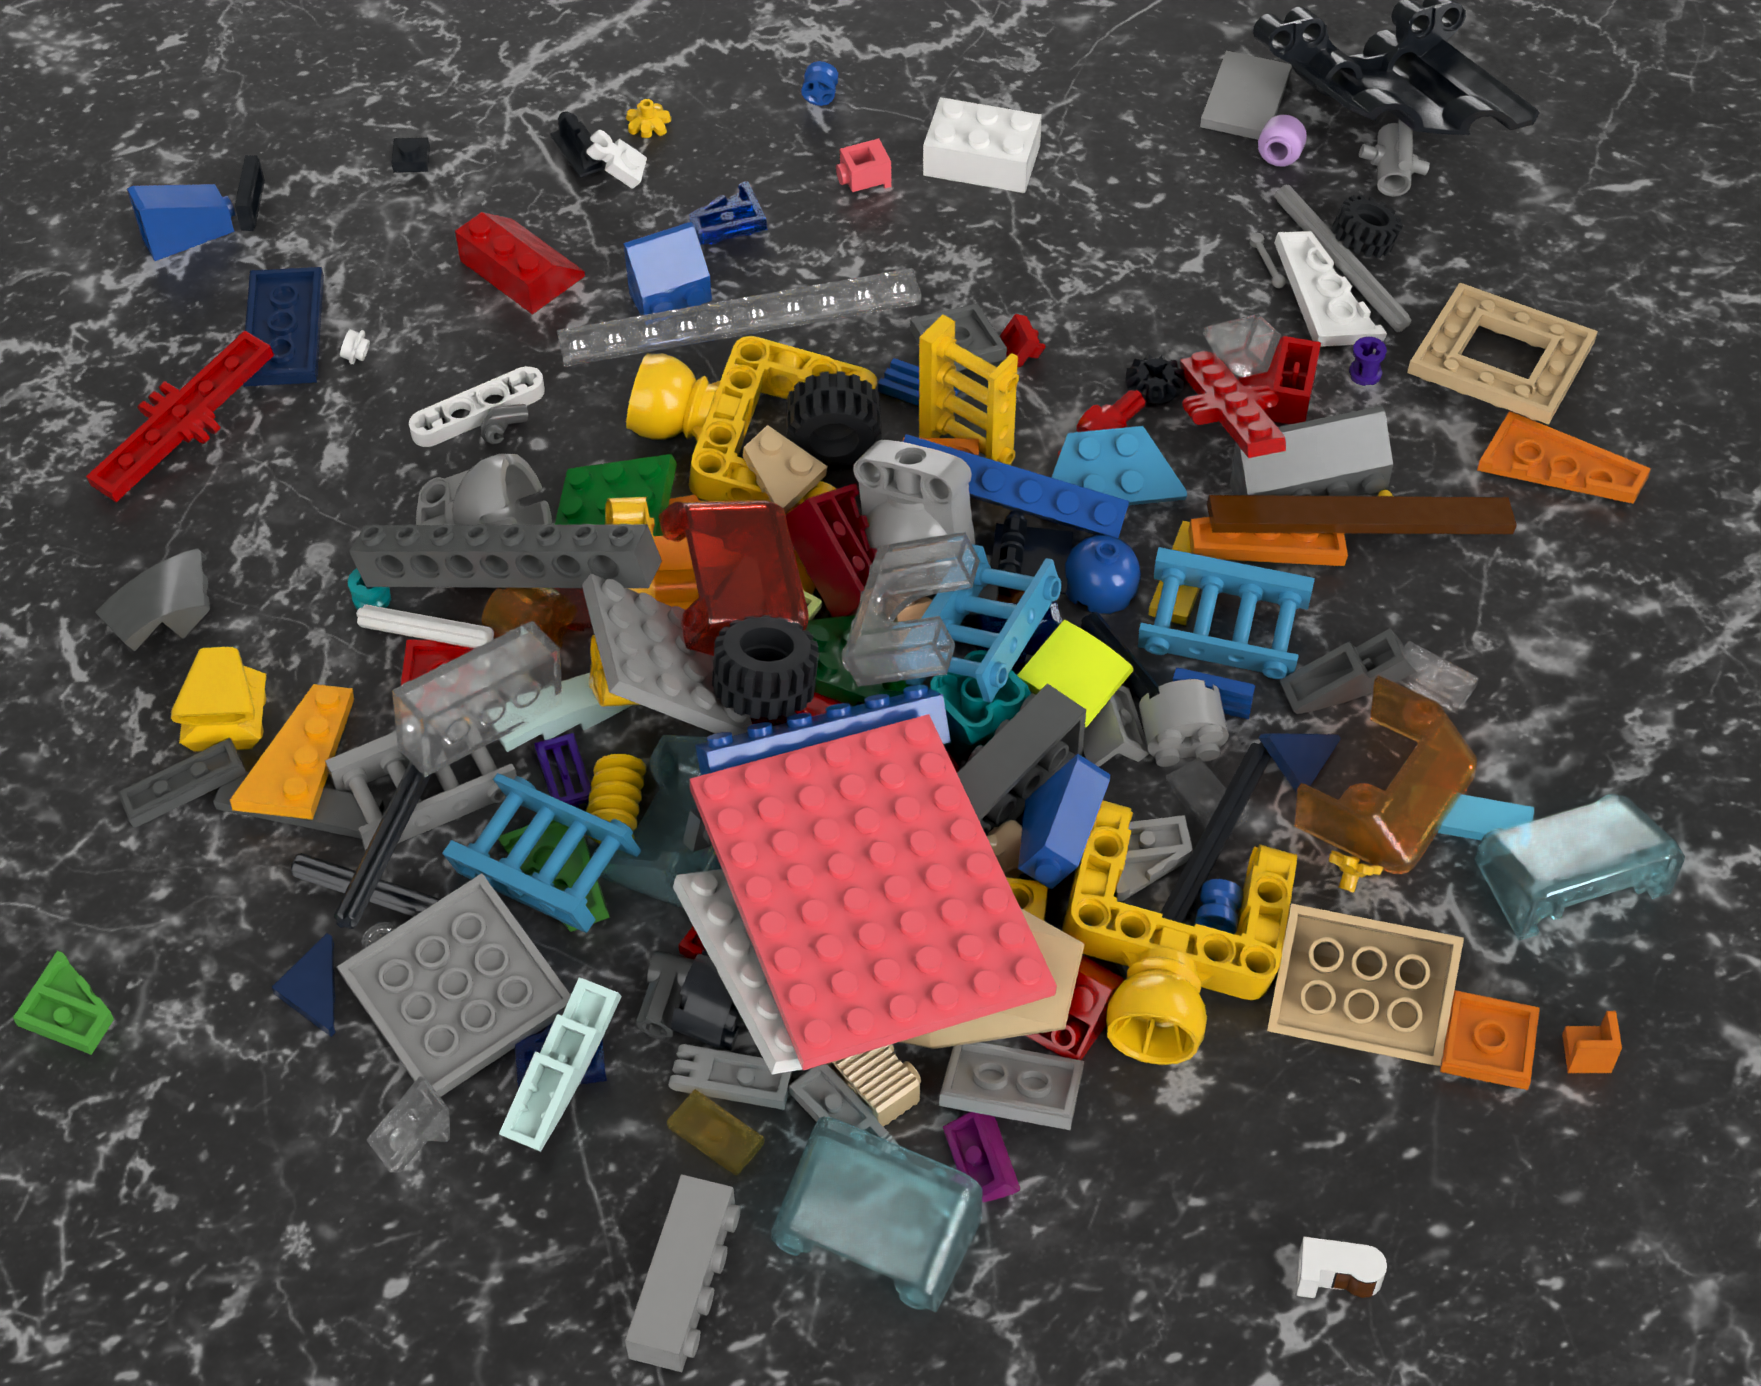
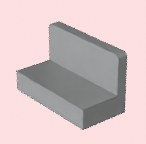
(1115, 731)

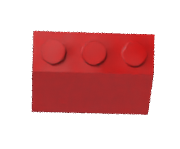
(515, 260)

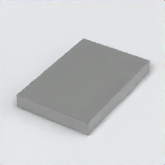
(1245, 94)
(1012, 1084)

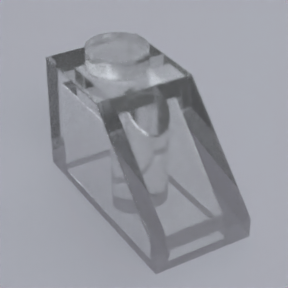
(1244, 344)

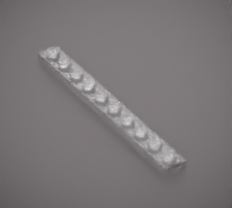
(738, 317)

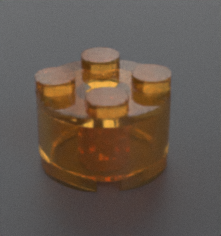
(518, 606)

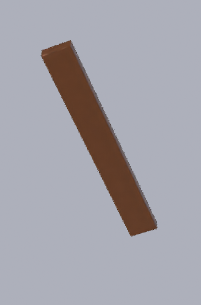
(1360, 514)

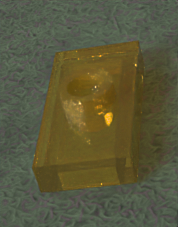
(715, 1132)

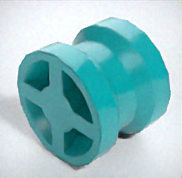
(366, 595)

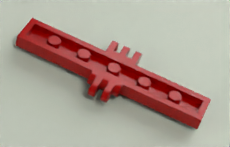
(1232, 404)
(179, 416)

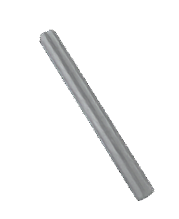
(1344, 259)

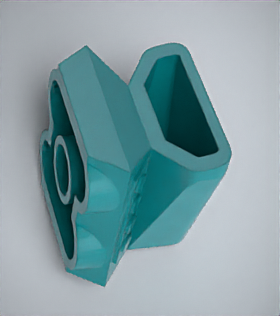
(970, 717)

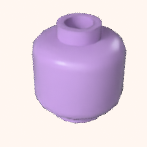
(1282, 140)

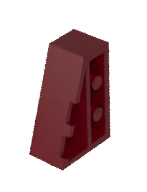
(833, 547)

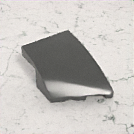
(164, 593)

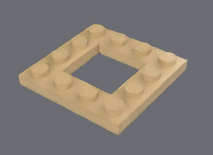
(1539, 396)

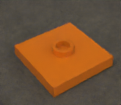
(1490, 1040)

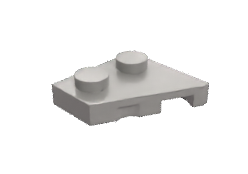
(1152, 852)

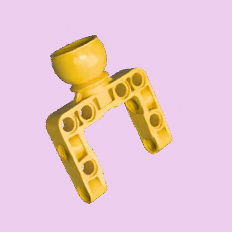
(718, 414)
(1159, 1007)

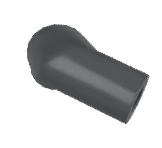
(498, 420)

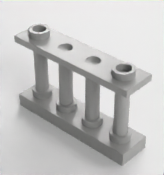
(382, 757)

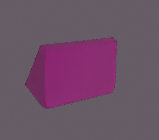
(982, 1154)

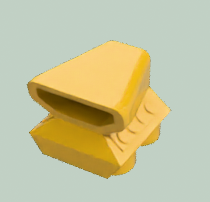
(220, 701)

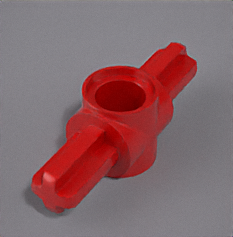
(1111, 416)

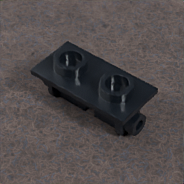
(574, 141)

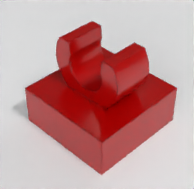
(1021, 339)

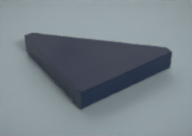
(1300, 755)
(311, 985)

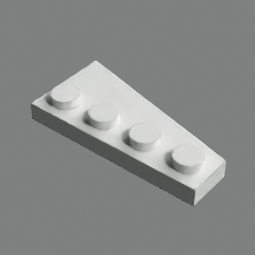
(1322, 294)

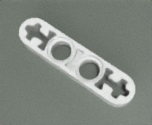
(474, 402)

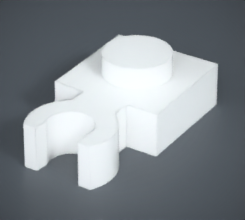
(620, 158)

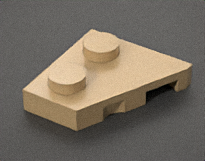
(782, 467)

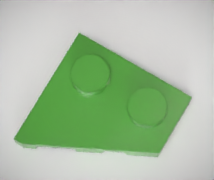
(64, 1008)

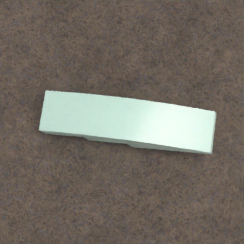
(577, 707)
(560, 1065)

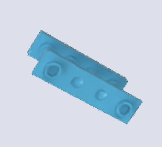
(1233, 578)
(1015, 634)
(538, 890)

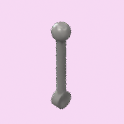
(1257, 241)

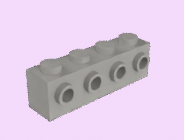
(681, 1274)

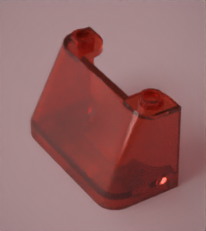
(739, 565)

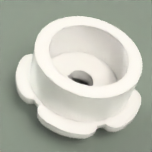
(354, 346)

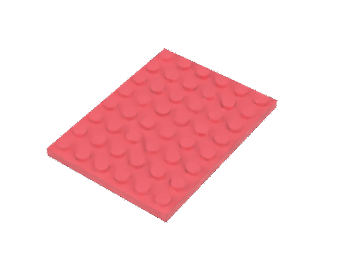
(869, 891)

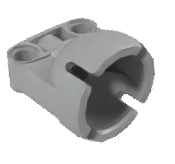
(912, 493)
(484, 495)

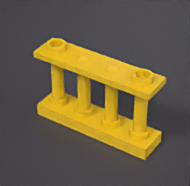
(938, 398)

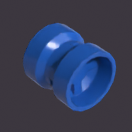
(1220, 903)

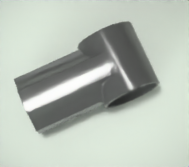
(663, 994)

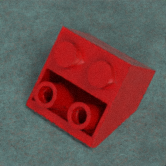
(1290, 378)
(1086, 1013)

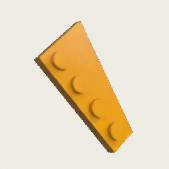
(294, 767)

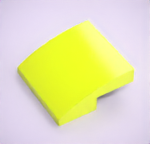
(1077, 668)

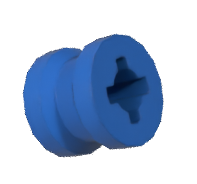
(819, 83)

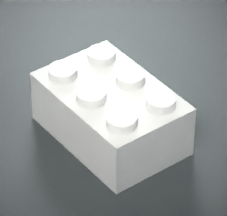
(982, 145)

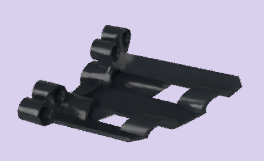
(1400, 70)

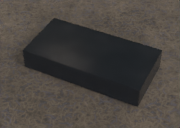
(249, 193)

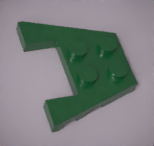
(832, 677)

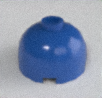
(1102, 574)

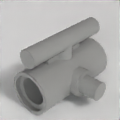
(1394, 159)

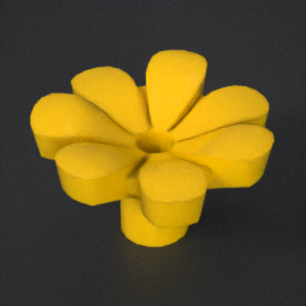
(648, 118)
(1352, 870)

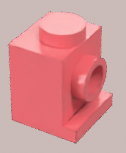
(864, 166)

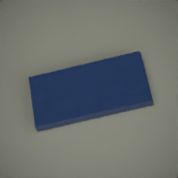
(286, 314)

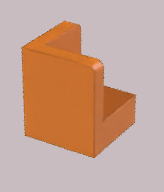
(1593, 1047)

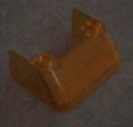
(1398, 823)

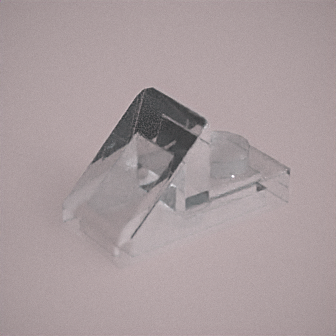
(409, 1125)

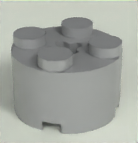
(1184, 722)

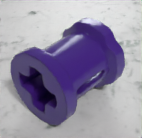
(1367, 361)

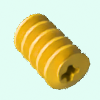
(617, 789)

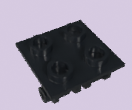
(1025, 548)

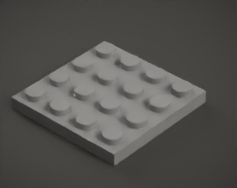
(648, 657)
(456, 986)

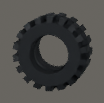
(834, 417)
(765, 667)

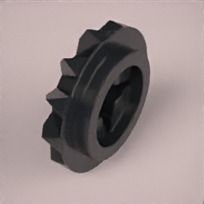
(1154, 389)

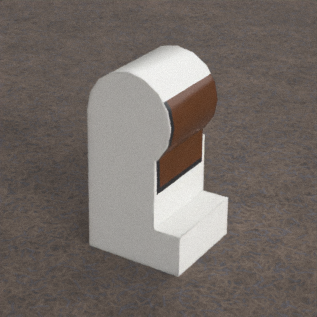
(1339, 1266)

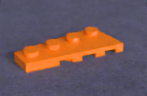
(1555, 459)
(1267, 547)

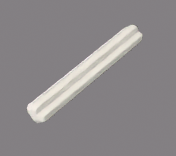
(424, 626)

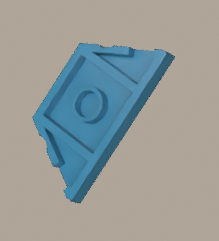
(1120, 465)

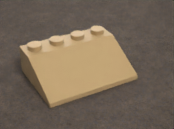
(1365, 984)

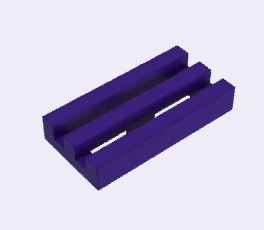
(555, 744)

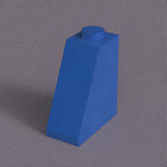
(180, 216)
(1061, 820)

